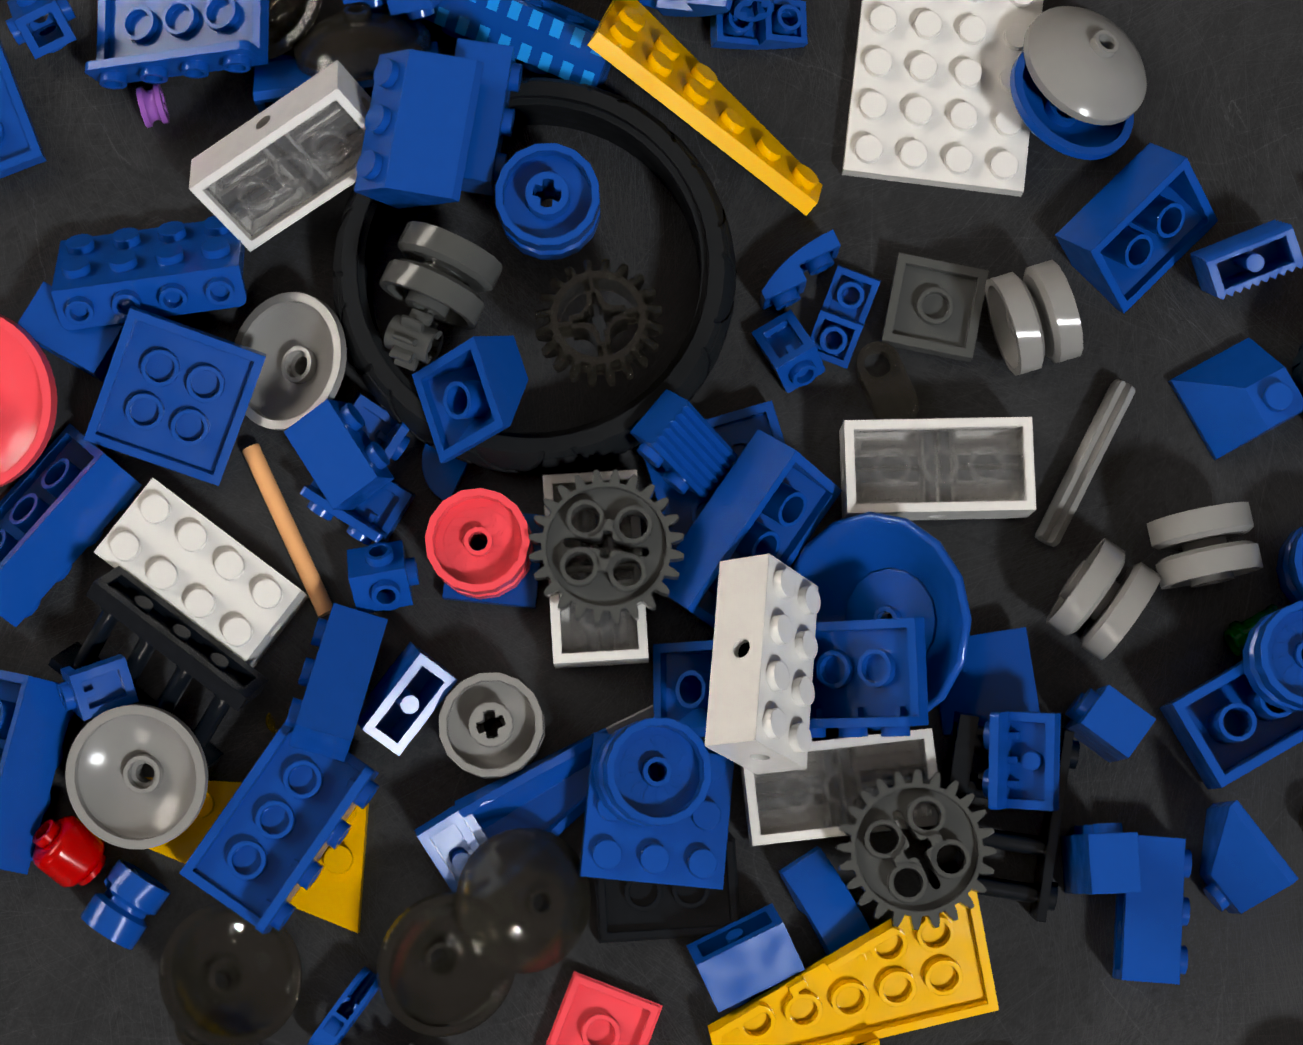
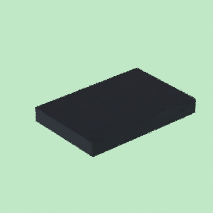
(666, 911)

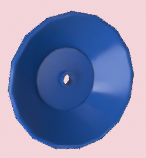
(894, 567)

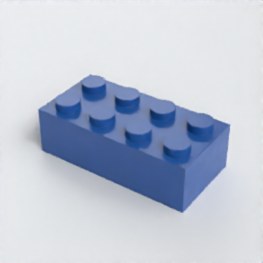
(1230, 727)

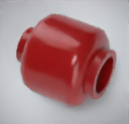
(68, 852)

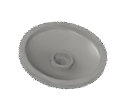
(1085, 65)
(302, 359)
(109, 784)

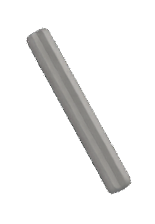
(1085, 463)

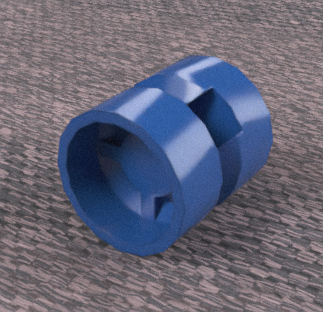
(123, 907)

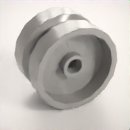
(1034, 317)
(1204, 538)
(1108, 602)
(472, 706)

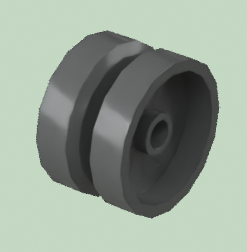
(441, 274)

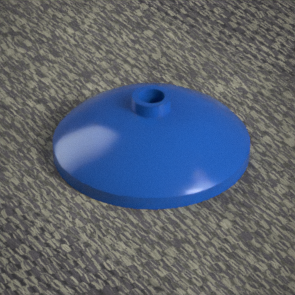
(1059, 129)

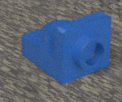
(789, 351)
(97, 687)

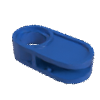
(346, 1009)

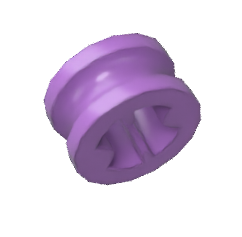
(152, 105)

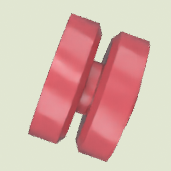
(491, 518)

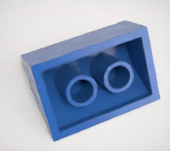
(418, 128)
(1138, 226)

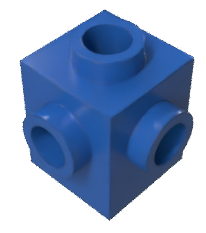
(41, 24)
(381, 576)

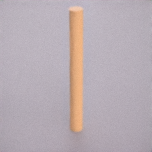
(288, 530)

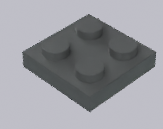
(934, 307)

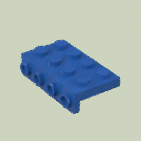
(176, 39)
(154, 269)
(870, 677)
(279, 830)

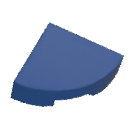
(442, 477)

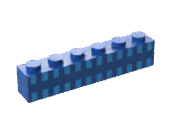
(542, 33)

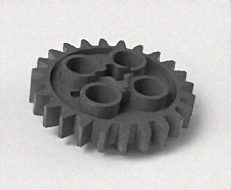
(611, 504)
(954, 828)

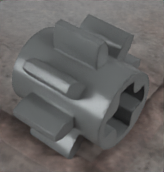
(413, 339)

